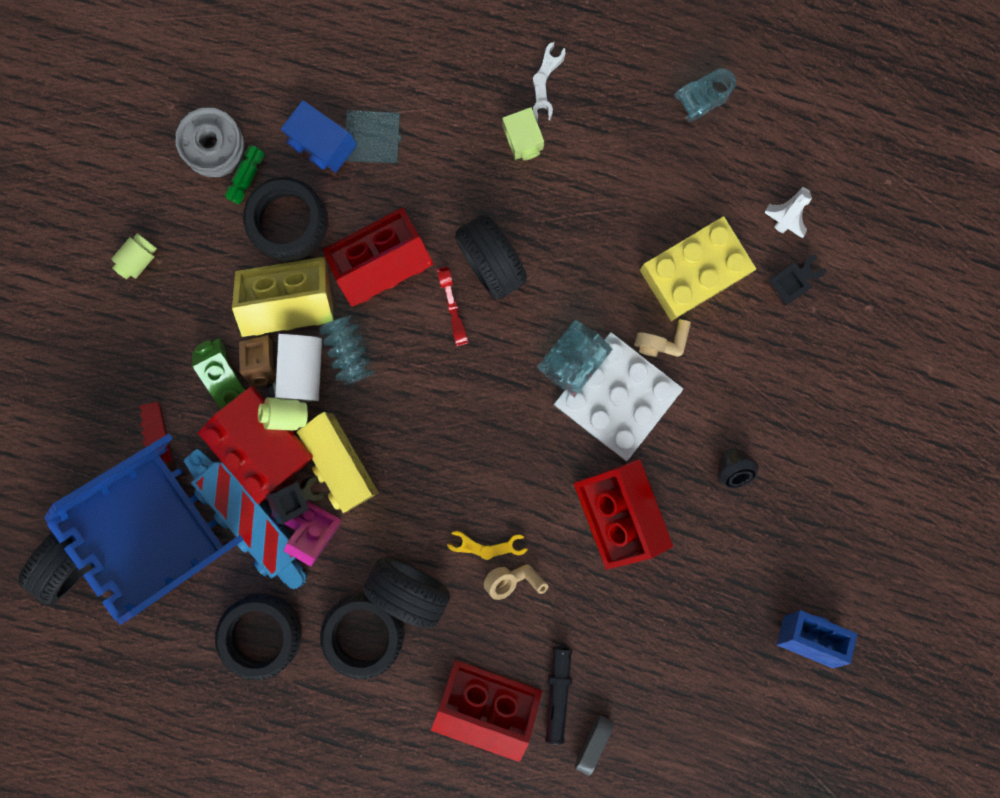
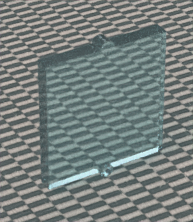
(376, 136)

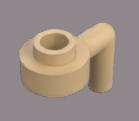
(652, 344)
(502, 581)

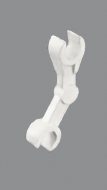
(539, 80)

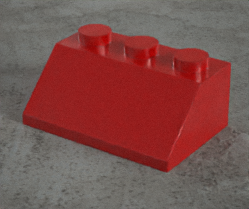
(377, 257)
(254, 455)
(623, 515)
(487, 711)

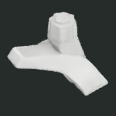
(790, 213)

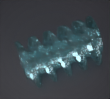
(346, 350)

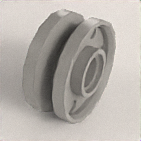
(197, 129)

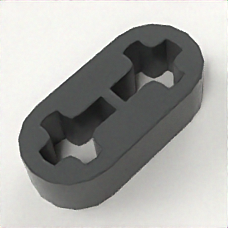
(594, 745)

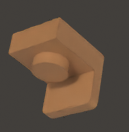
(257, 361)

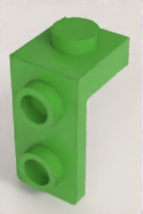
(216, 373)

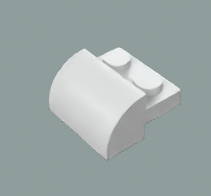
(298, 367)

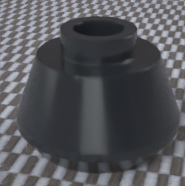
(736, 468)

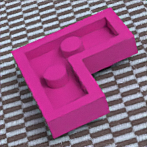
(312, 533)

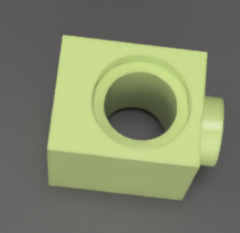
(523, 134)

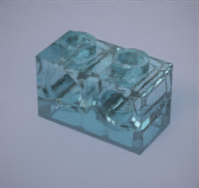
(574, 358)

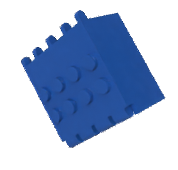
(135, 532)

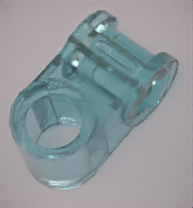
(701, 97)

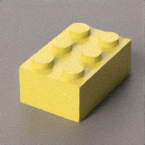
(697, 268)

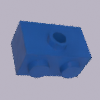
(319, 137)
(817, 639)

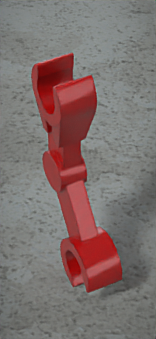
(457, 326)

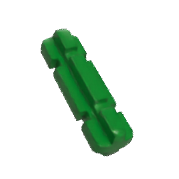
(244, 174)

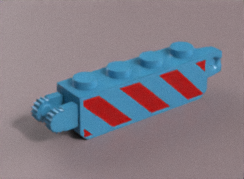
(245, 517)

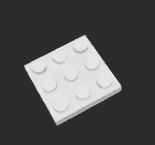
(621, 399)

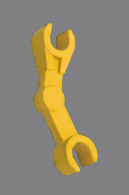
(486, 552)

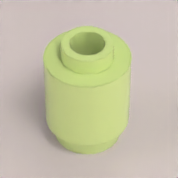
(133, 256)
(282, 414)

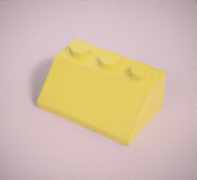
(282, 297)
(336, 462)

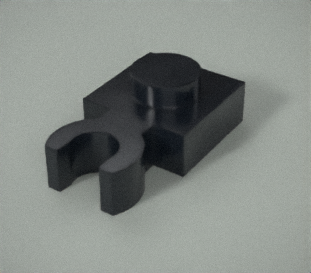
(794, 281)
(291, 499)

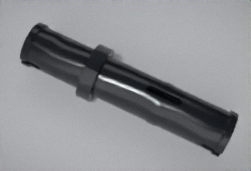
(559, 685)

